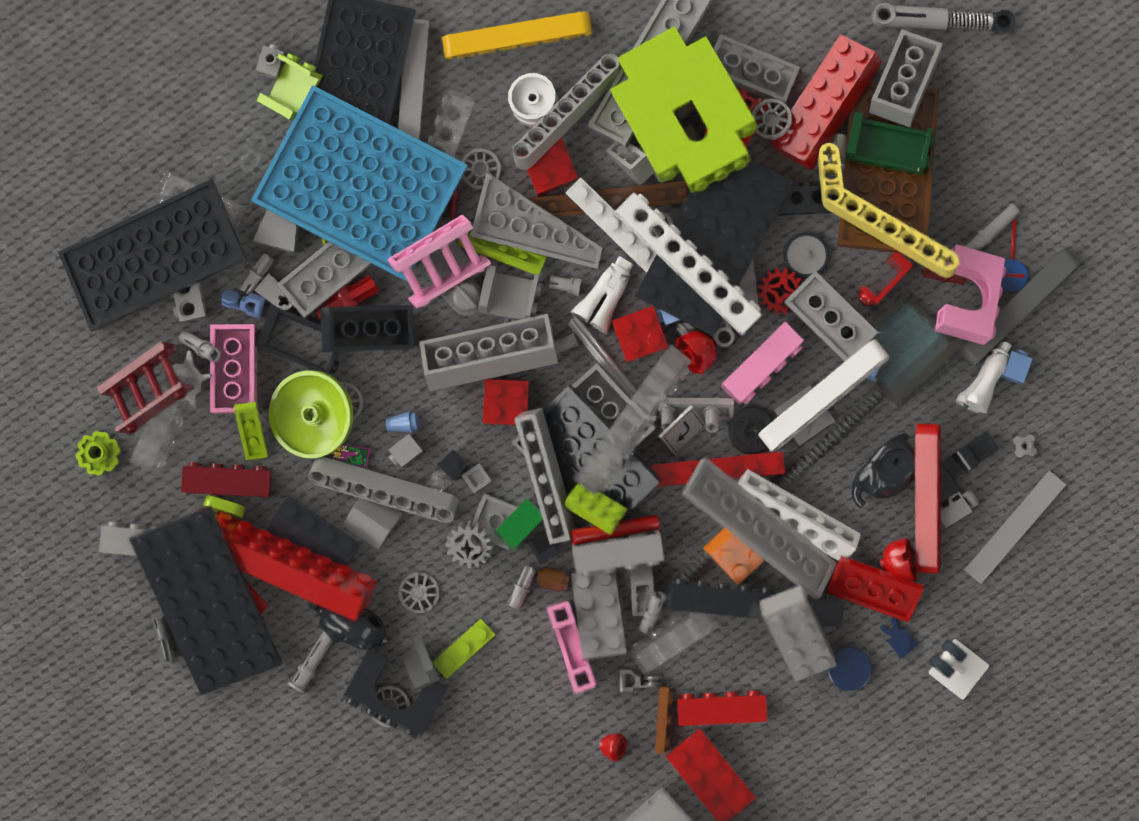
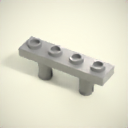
(707, 408)

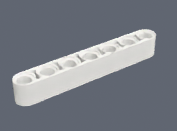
(824, 395)

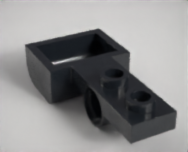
(963, 461)

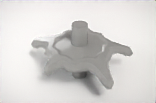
(188, 374)

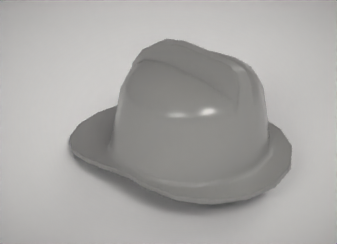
(463, 296)

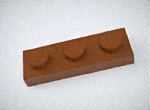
(663, 720)

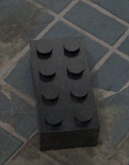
(367, 328)

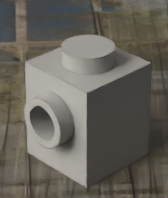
(268, 62)

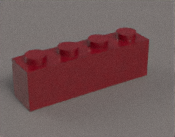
(226, 481)

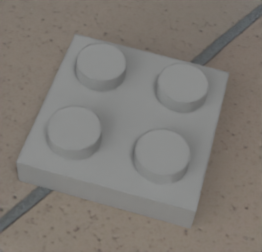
(813, 428)

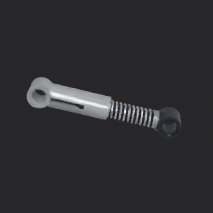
(940, 18)

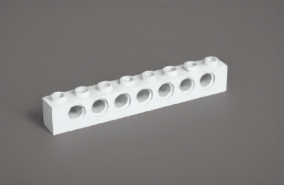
(639, 203)

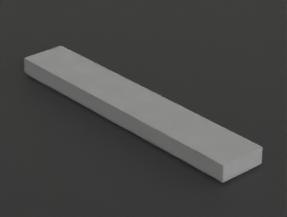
(1014, 527)

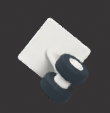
(957, 668)

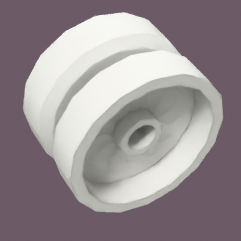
(523, 95)

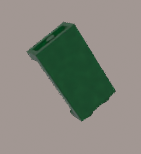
(889, 145)

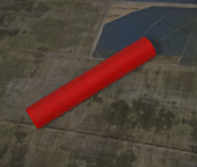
(624, 528)

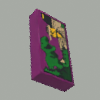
(351, 455)

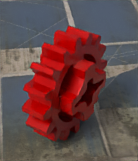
(770, 289)

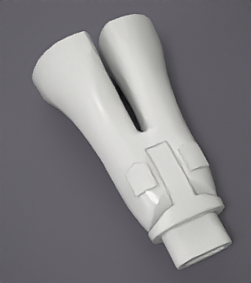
(613, 285)
(981, 390)

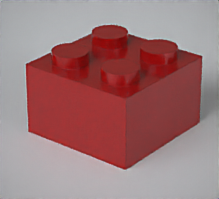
(552, 170)
(639, 334)
(504, 401)

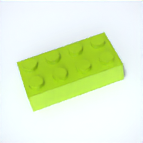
(595, 508)

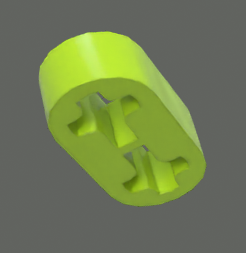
(222, 505)

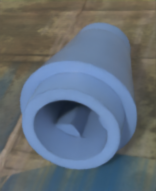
(403, 423)

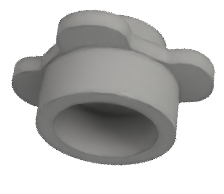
(1029, 450)

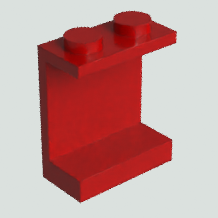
(901, 265)

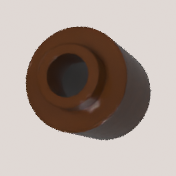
(552, 579)

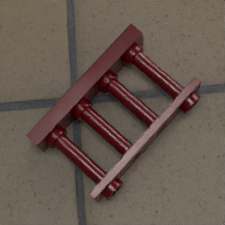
(129, 377)

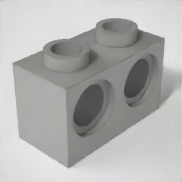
(193, 297)

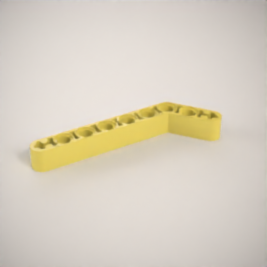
(883, 220)

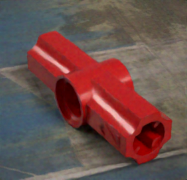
(351, 295)

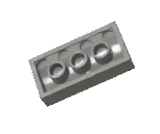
(755, 70)

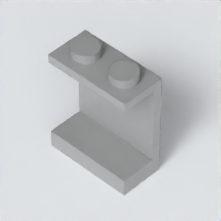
(508, 295)

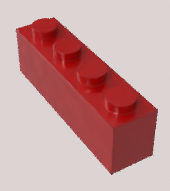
(721, 709)

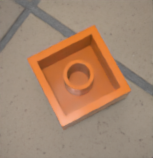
(732, 556)

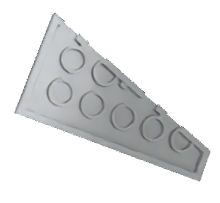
(520, 223)

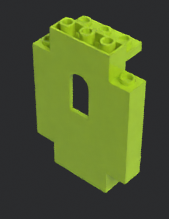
(664, 78)

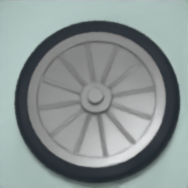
(806, 254)

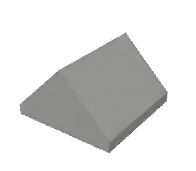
(372, 521)

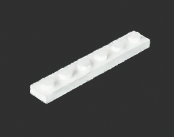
(605, 217)

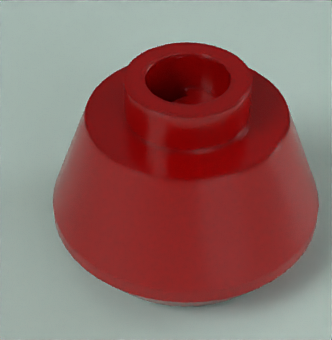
(613, 746)

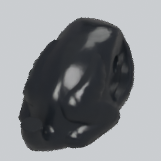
(886, 472)
(363, 633)

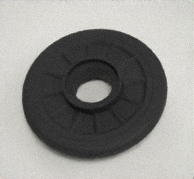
(738, 426)

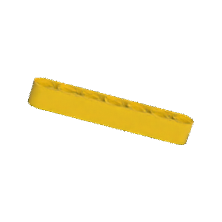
(516, 34)

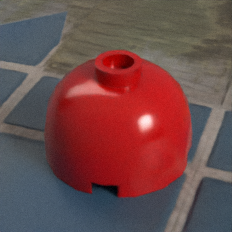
(699, 349)
(899, 560)

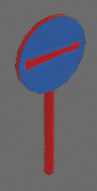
(1016, 273)

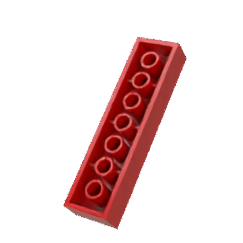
(297, 568)

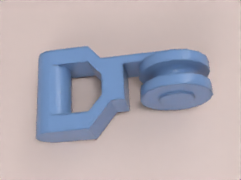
(230, 300)

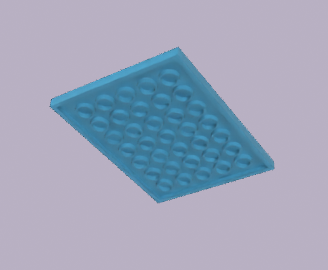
(357, 180)

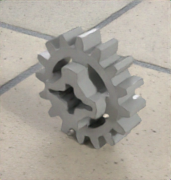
(476, 539)

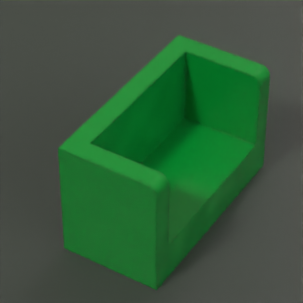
(519, 524)

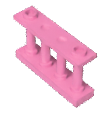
(422, 250)

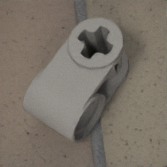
(270, 291)

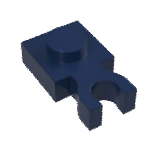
(900, 640)

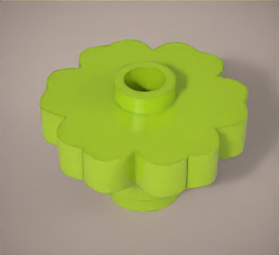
(109, 452)

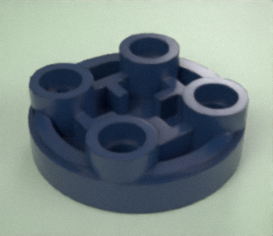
(851, 669)

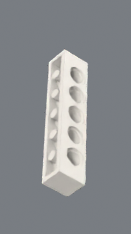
(819, 528)

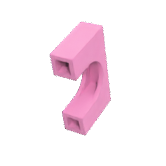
(987, 273)
(569, 641)

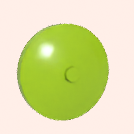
(311, 414)

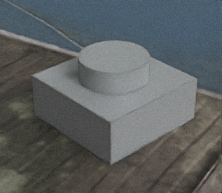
(476, 478)

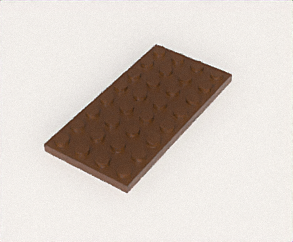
(892, 191)

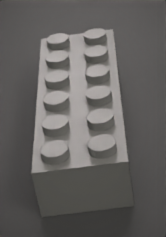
(488, 352)

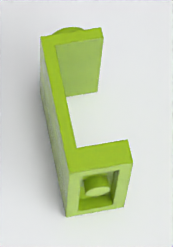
(291, 86)

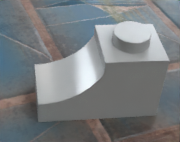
(631, 161)
(641, 588)

